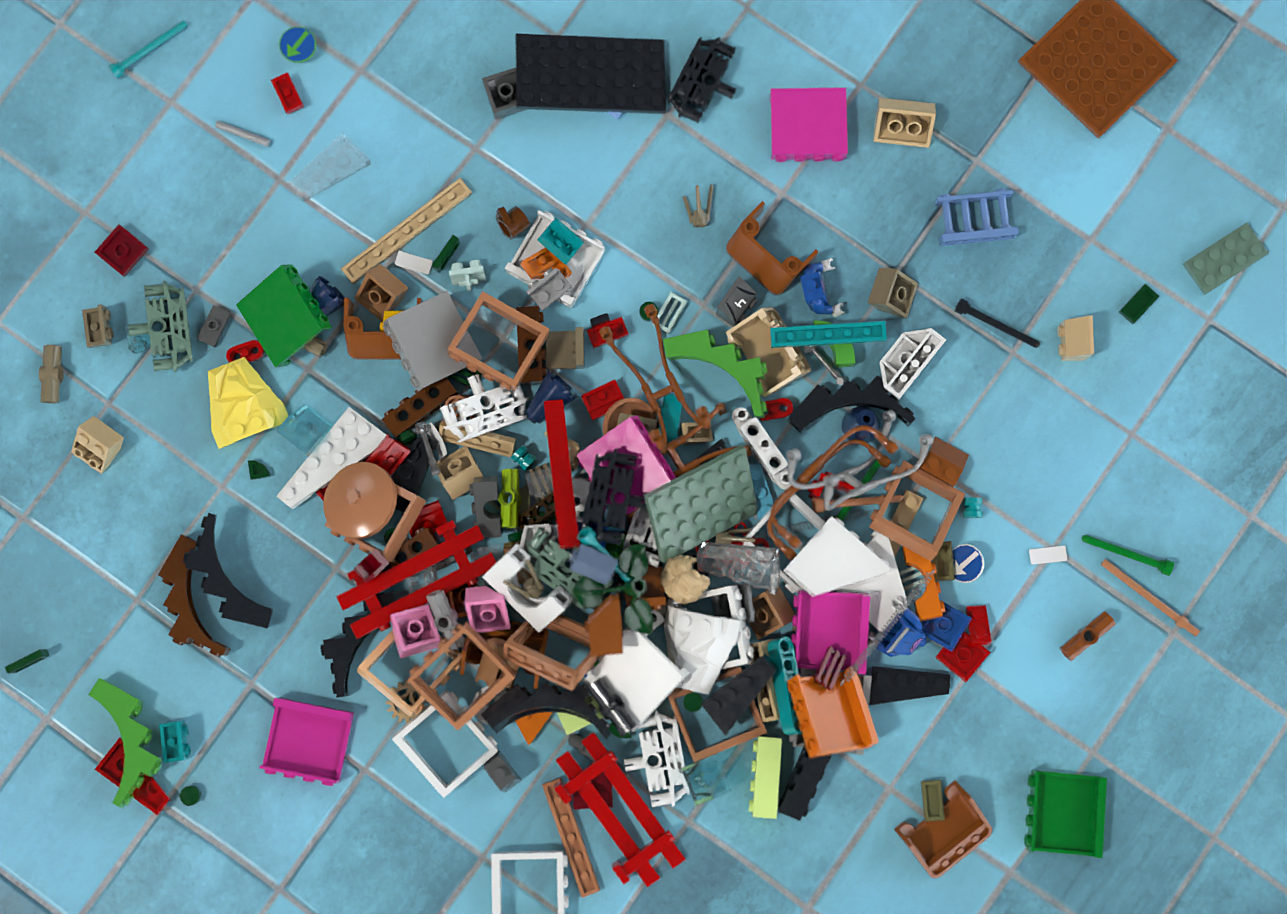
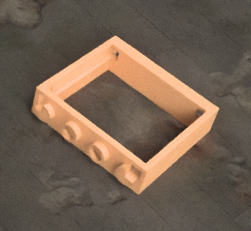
(417, 707)

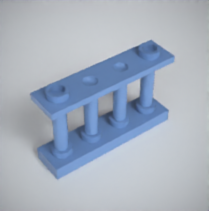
(968, 235)

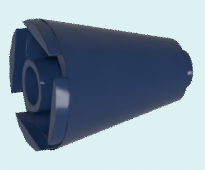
(328, 297)
(550, 389)
(857, 417)

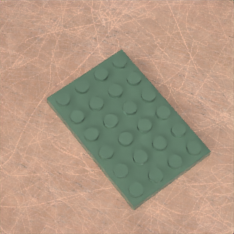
(701, 503)

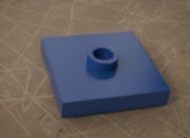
(947, 629)

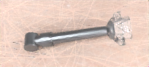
(834, 373)
(422, 428)

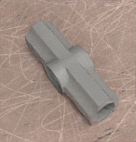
(441, 610)

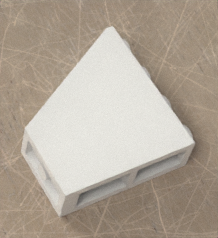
(834, 560)
(881, 588)

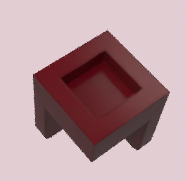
(371, 565)

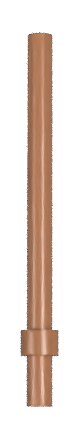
(1180, 620)

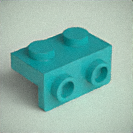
(560, 241)
(174, 741)

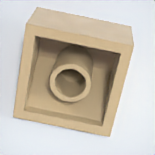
(1076, 339)
(458, 472)

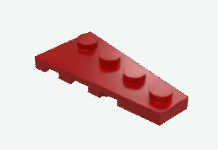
(148, 794)

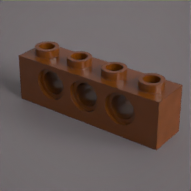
(535, 375)
(415, 416)
(425, 536)

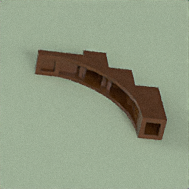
(180, 601)

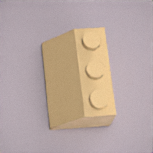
(904, 122)

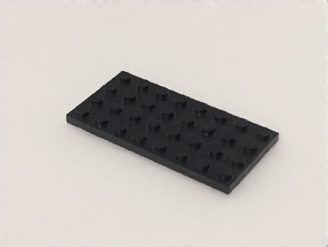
(590, 74)

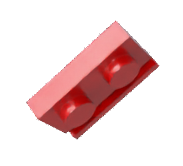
(601, 399)
(389, 454)
(429, 517)

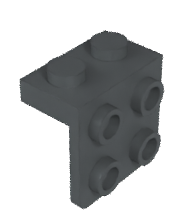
(721, 603)

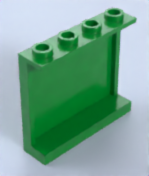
(283, 314)
(1066, 813)

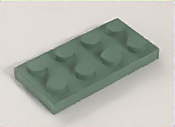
(1225, 258)

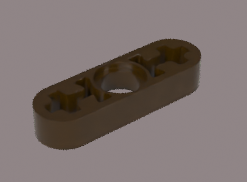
(534, 512)

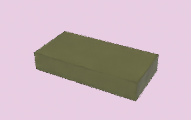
(944, 563)
(932, 800)

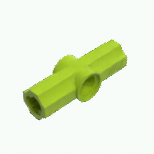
(510, 510)

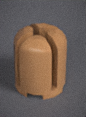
(488, 670)

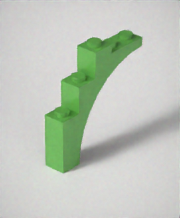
(700, 347)
(134, 736)

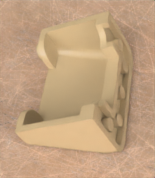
(753, 338)

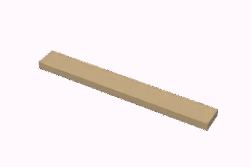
(406, 230)

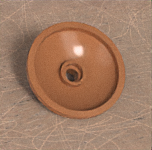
(628, 406)

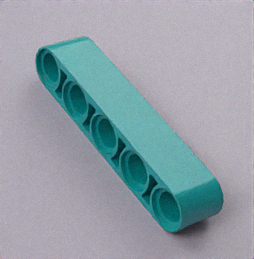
(783, 657)

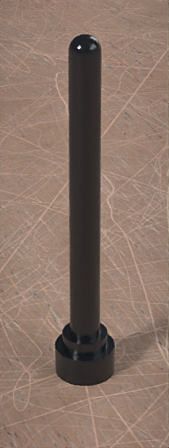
(964, 307)

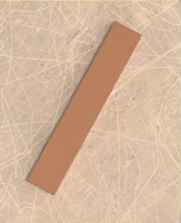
(572, 841)

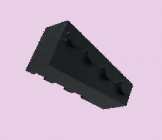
(736, 695)
(802, 784)

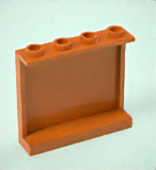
(832, 718)

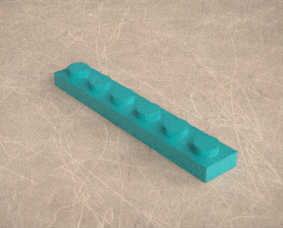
(828, 334)

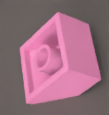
(486, 609)
(414, 631)

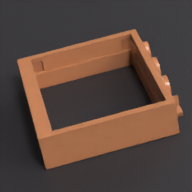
(515, 317)
(400, 532)
(904, 537)
(543, 665)
(436, 701)
(723, 745)

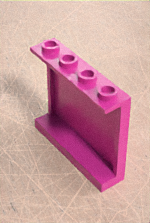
(808, 124)
(630, 438)
(832, 621)
(307, 741)

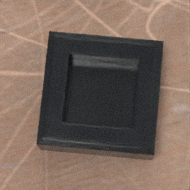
(601, 319)

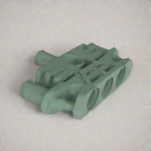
(178, 324)
(553, 564)

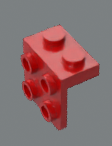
(815, 492)

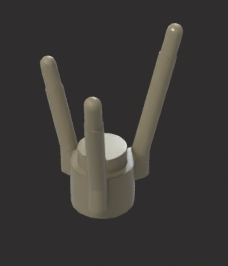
(699, 217)
(726, 536)
(532, 587)

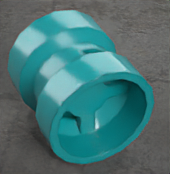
(523, 458)
(972, 507)

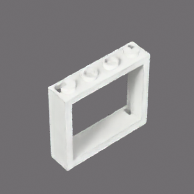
(808, 513)
(738, 613)
(423, 766)
(562, 880)

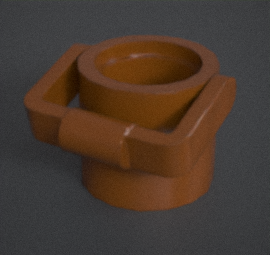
(512, 222)

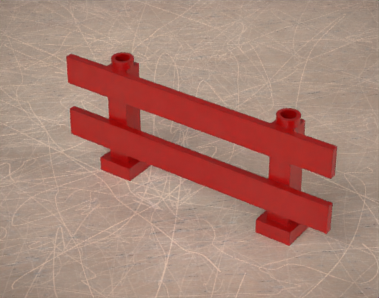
(453, 546)
(580, 781)

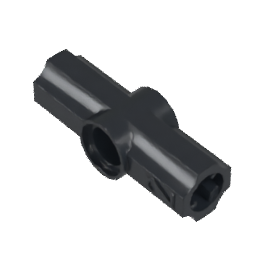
(611, 706)

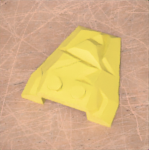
(241, 403)

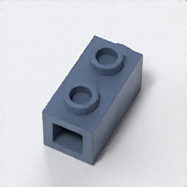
(592, 564)

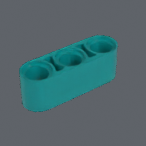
(671, 416)

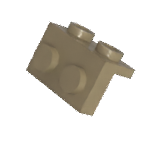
(97, 326)

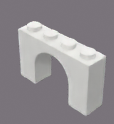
(536, 611)

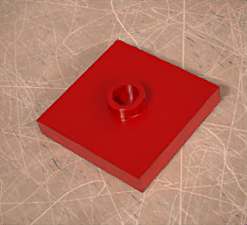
(964, 658)

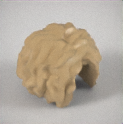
(681, 581)

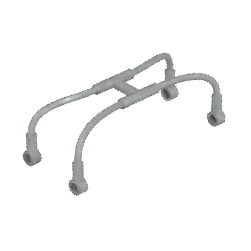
(860, 488)

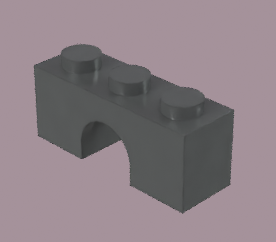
(485, 490)

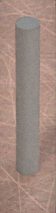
(242, 133)

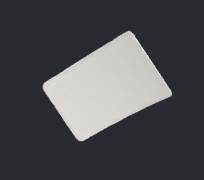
(413, 262)
(435, 436)
(1048, 555)

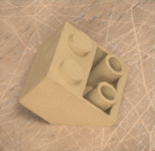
(96, 444)

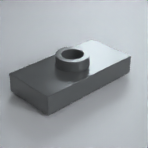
(214, 326)

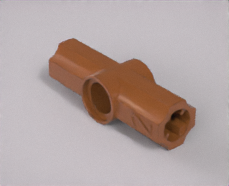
(1096, 627)

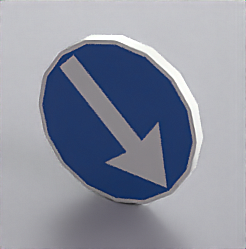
(967, 563)

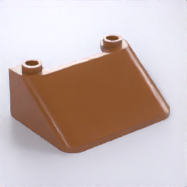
(946, 842)

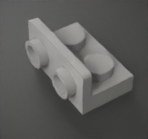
(548, 288)

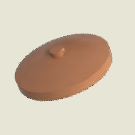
(360, 500)

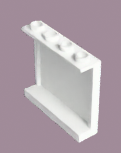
(580, 265)
(638, 676)

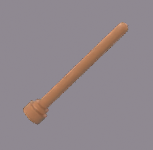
(818, 503)

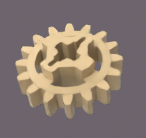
(409, 693)

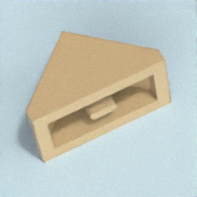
(701, 436)

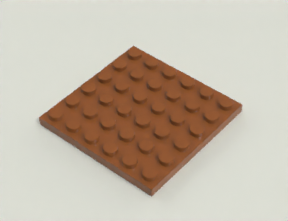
(1097, 62)

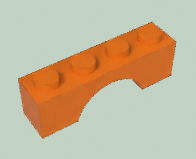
(928, 605)

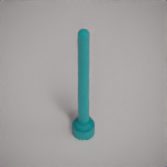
(118, 68)
(588, 537)

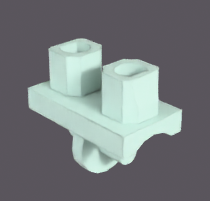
(467, 276)

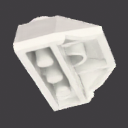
(908, 359)

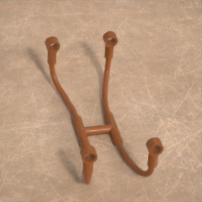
(655, 436)
(681, 468)
(811, 471)

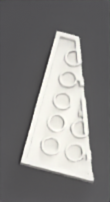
(345, 444)

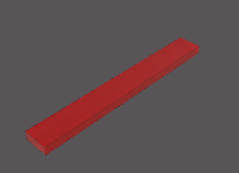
(561, 474)

